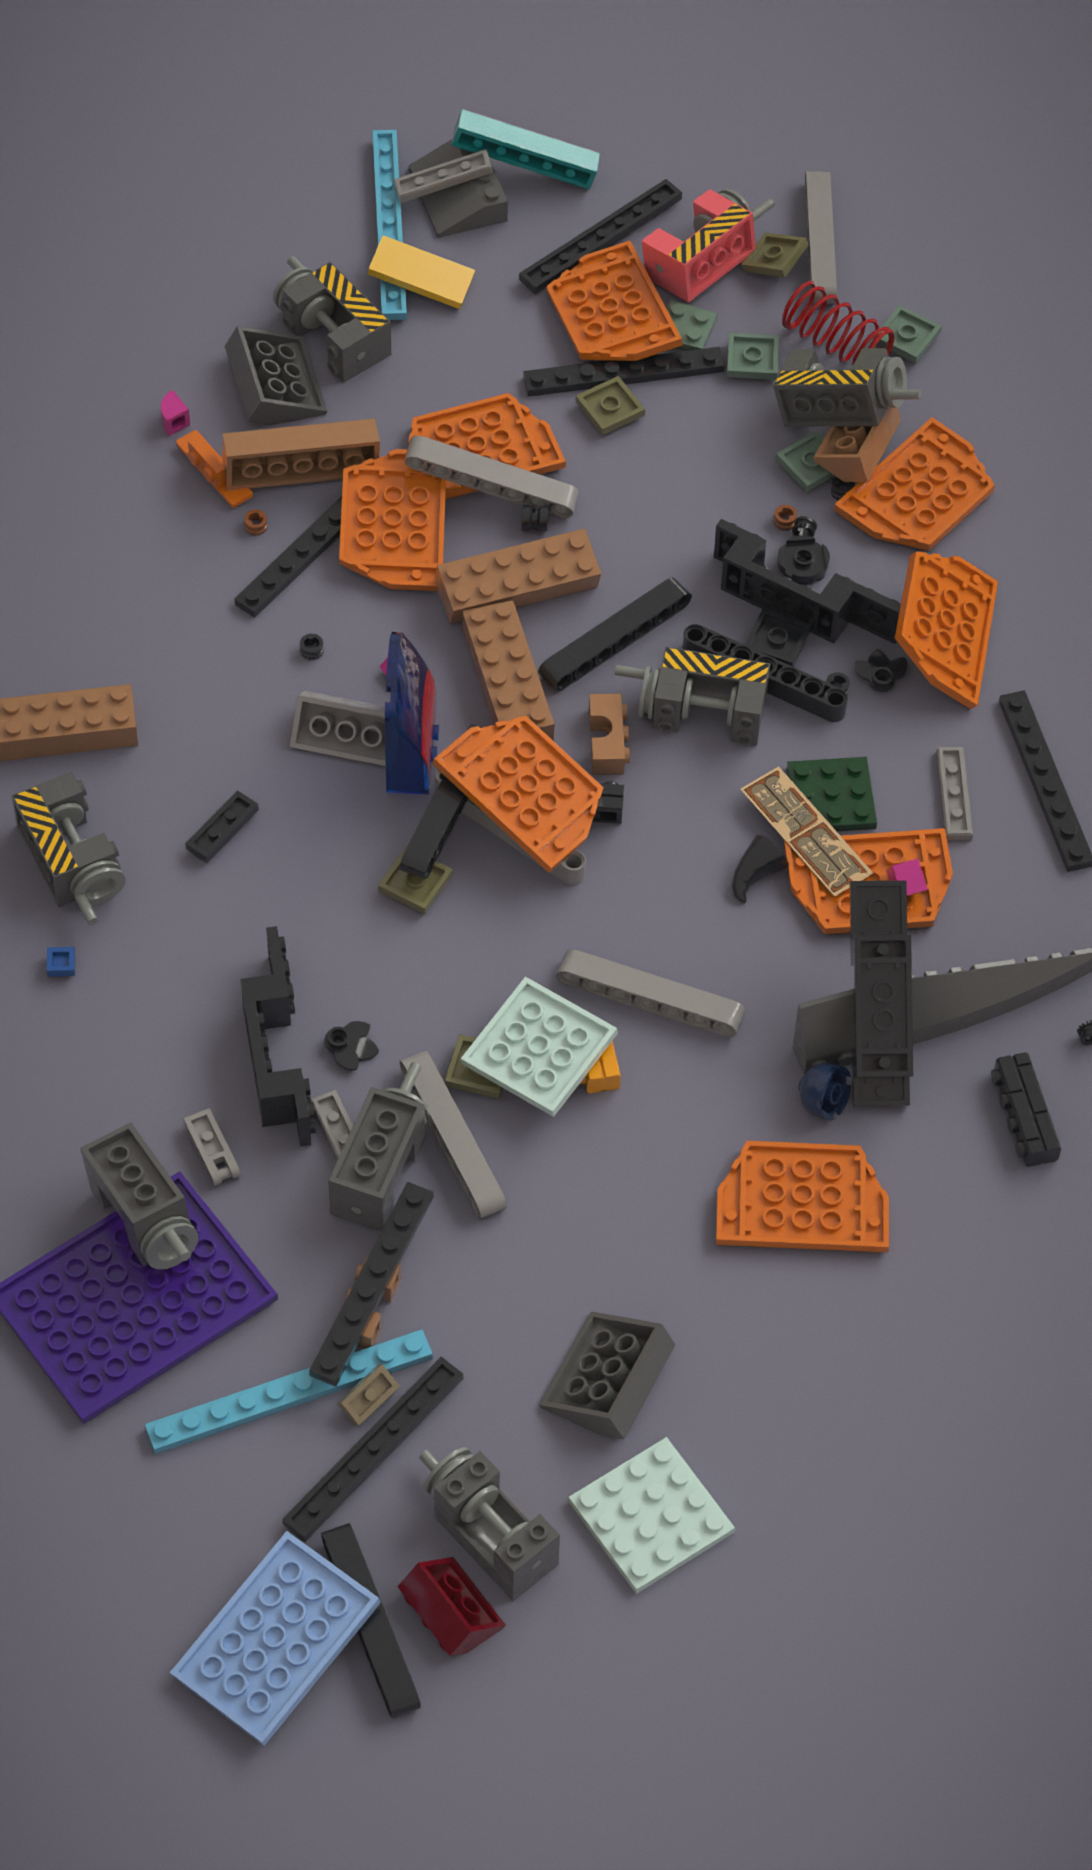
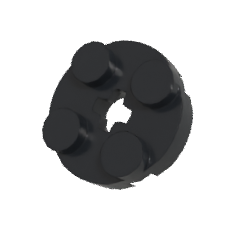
(800, 571)

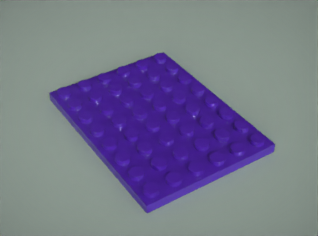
(113, 1325)

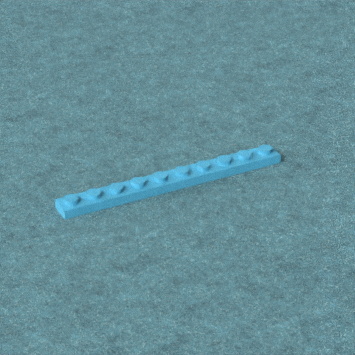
(388, 214)
(282, 1394)

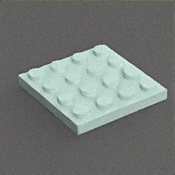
(539, 1046)
(651, 1515)

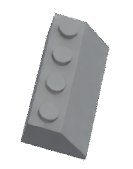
(339, 727)

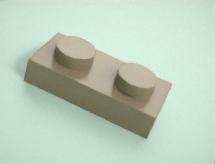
(368, 1394)

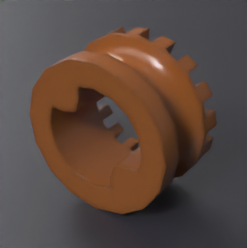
(782, 523)
(255, 529)

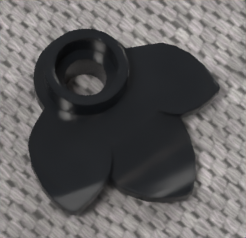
(881, 668)
(354, 1045)

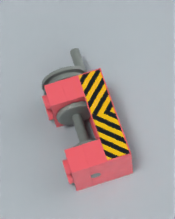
(720, 243)

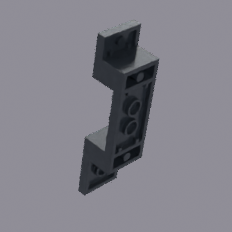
(828, 612)
(881, 993)
(267, 1005)

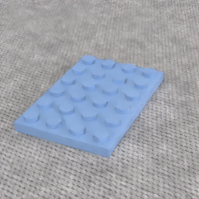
(275, 1638)

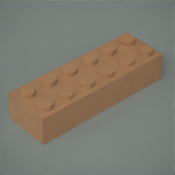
(297, 453)
(519, 573)
(505, 665)
(67, 722)

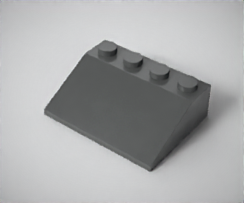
(464, 205)
(274, 376)
(608, 1373)

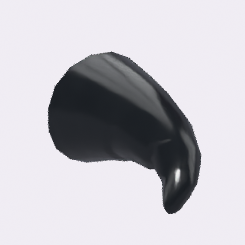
(758, 861)

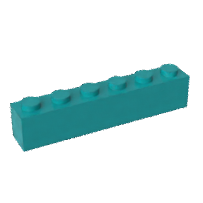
(526, 149)

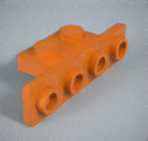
(210, 465)

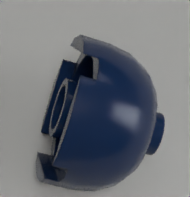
(825, 1090)

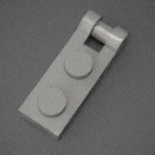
(211, 1146)

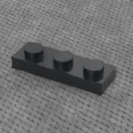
(222, 826)

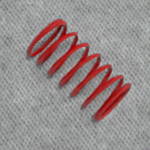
(790, 326)

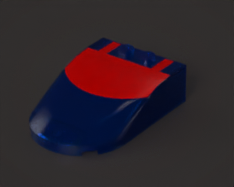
(409, 719)

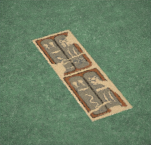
(806, 831)

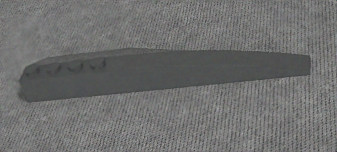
(938, 1003)

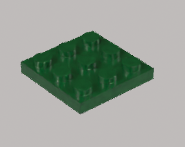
(837, 790)

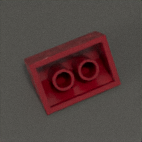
(450, 1605)

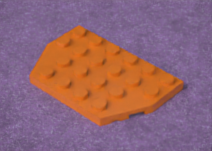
(613, 307)
(496, 430)
(919, 489)
(392, 523)
(947, 622)
(524, 786)
(879, 853)
(802, 1199)

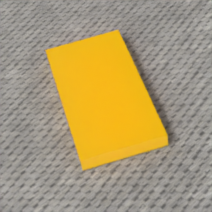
(421, 272)

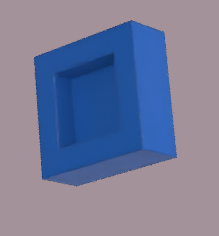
(61, 961)

